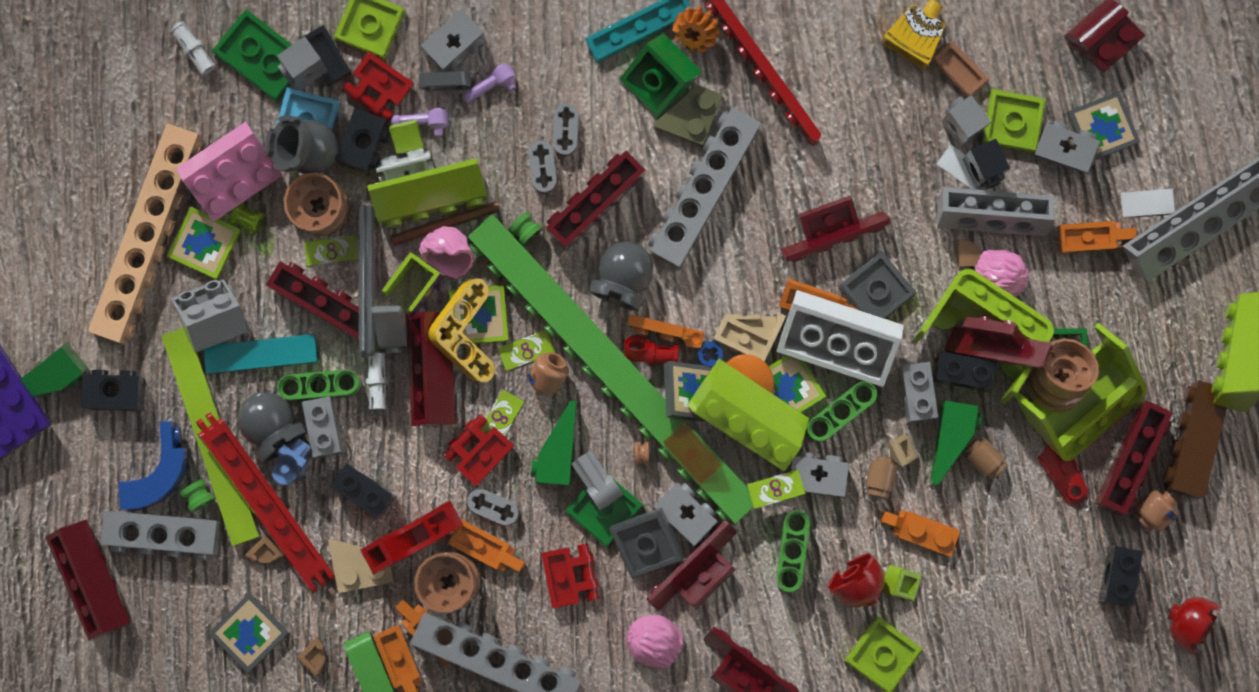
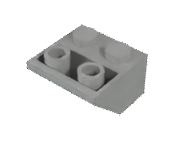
(209, 314)

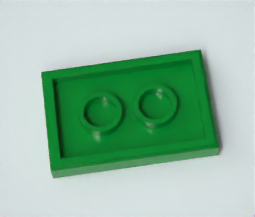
(252, 51)

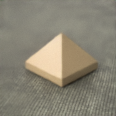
(902, 450)

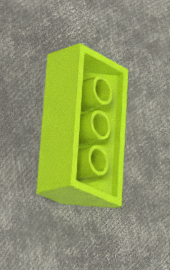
(428, 193)
(1238, 374)
(750, 414)

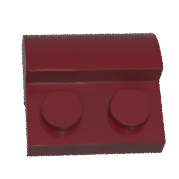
(1105, 34)

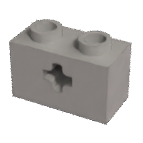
(457, 28)
(301, 64)
(965, 120)
(1079, 159)
(918, 392)
(323, 427)
(835, 478)
(690, 529)

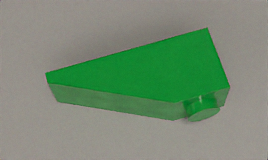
(56, 372)
(954, 431)
(556, 454)

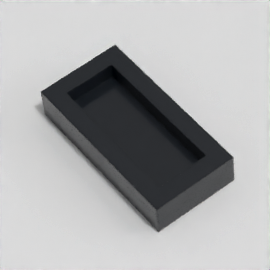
(329, 54)

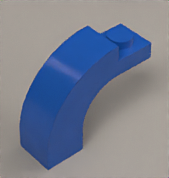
(164, 479)

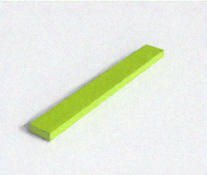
(198, 403)

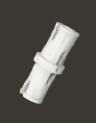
(193, 48)
(377, 382)

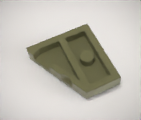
(691, 116)

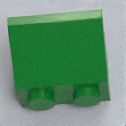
(660, 74)

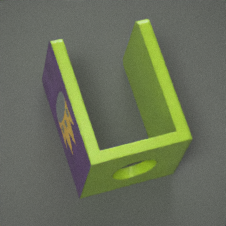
(401, 273)

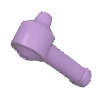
(501, 76)
(436, 119)

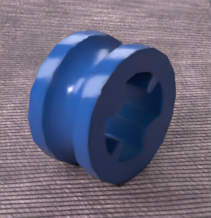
(709, 345)

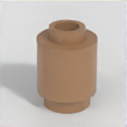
(985, 458)
(881, 477)

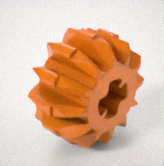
(696, 29)

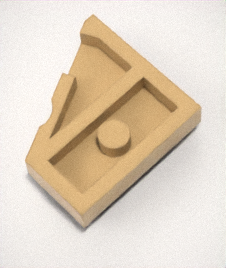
(749, 333)
(352, 569)

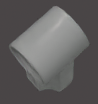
(600, 485)

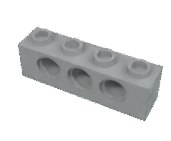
(995, 211)
(117, 524)

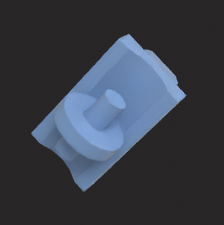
(291, 463)

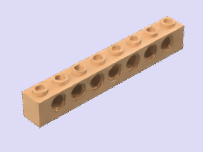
(103, 323)

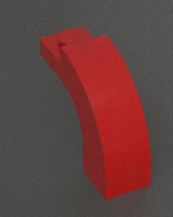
(411, 538)

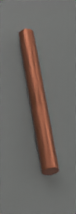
(450, 221)

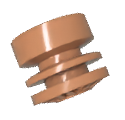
(304, 195)
(1065, 378)
(432, 587)

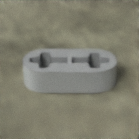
(572, 129)
(549, 166)
(496, 501)

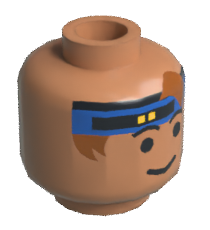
(548, 373)
(1156, 510)

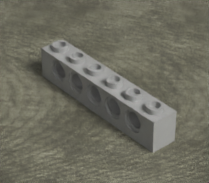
(732, 123)
(1195, 223)
(479, 663)

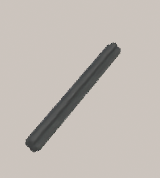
(366, 281)

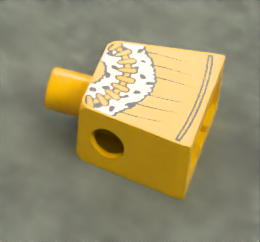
(916, 34)

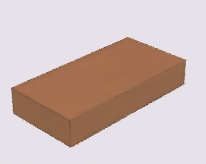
(960, 69)

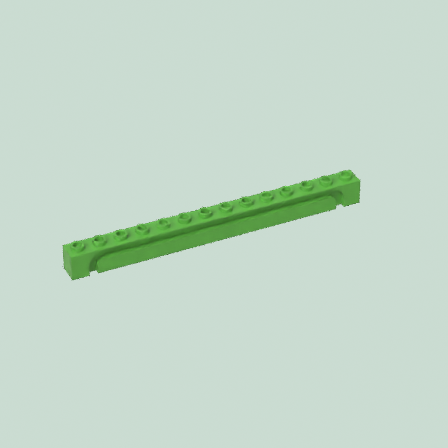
(600, 358)

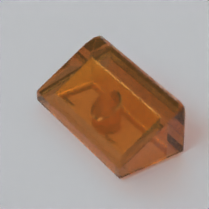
(692, 453)

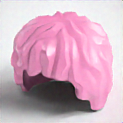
(447, 252)
(1004, 270)
(654, 641)

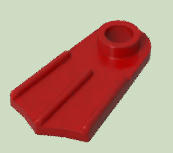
(1063, 475)

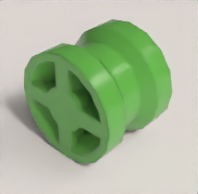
(525, 229)
(197, 495)

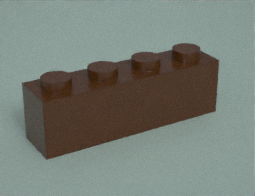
(1196, 443)

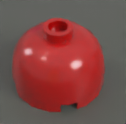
(860, 583)
(1192, 622)

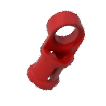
(650, 353)

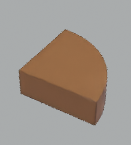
(968, 253)
(265, 552)
(314, 657)

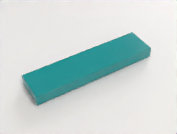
(634, 29)
(261, 354)

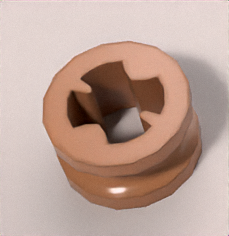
(641, 454)

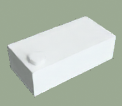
(840, 338)

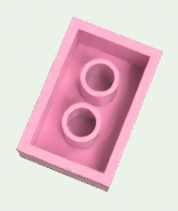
(228, 171)

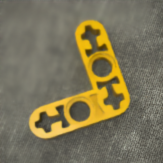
(454, 334)

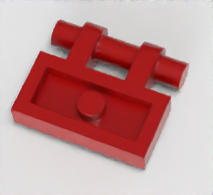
(381, 78)
(484, 455)
(561, 578)

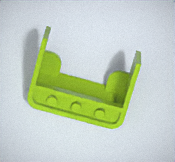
(977, 296)
(1108, 400)

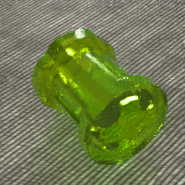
(246, 218)

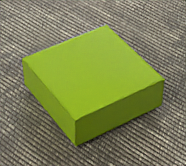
(406, 136)

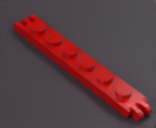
(764, 70)
(264, 502)

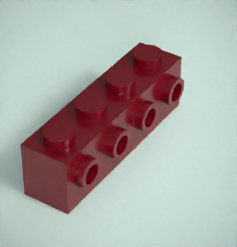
(596, 200)
(315, 297)
(429, 375)
(1133, 458)
(87, 579)

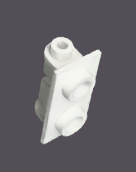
(414, 163)

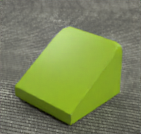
(901, 583)

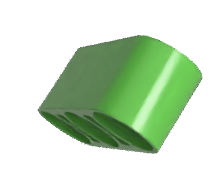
(306, 381)
(853, 406)
(799, 538)
(368, 664)

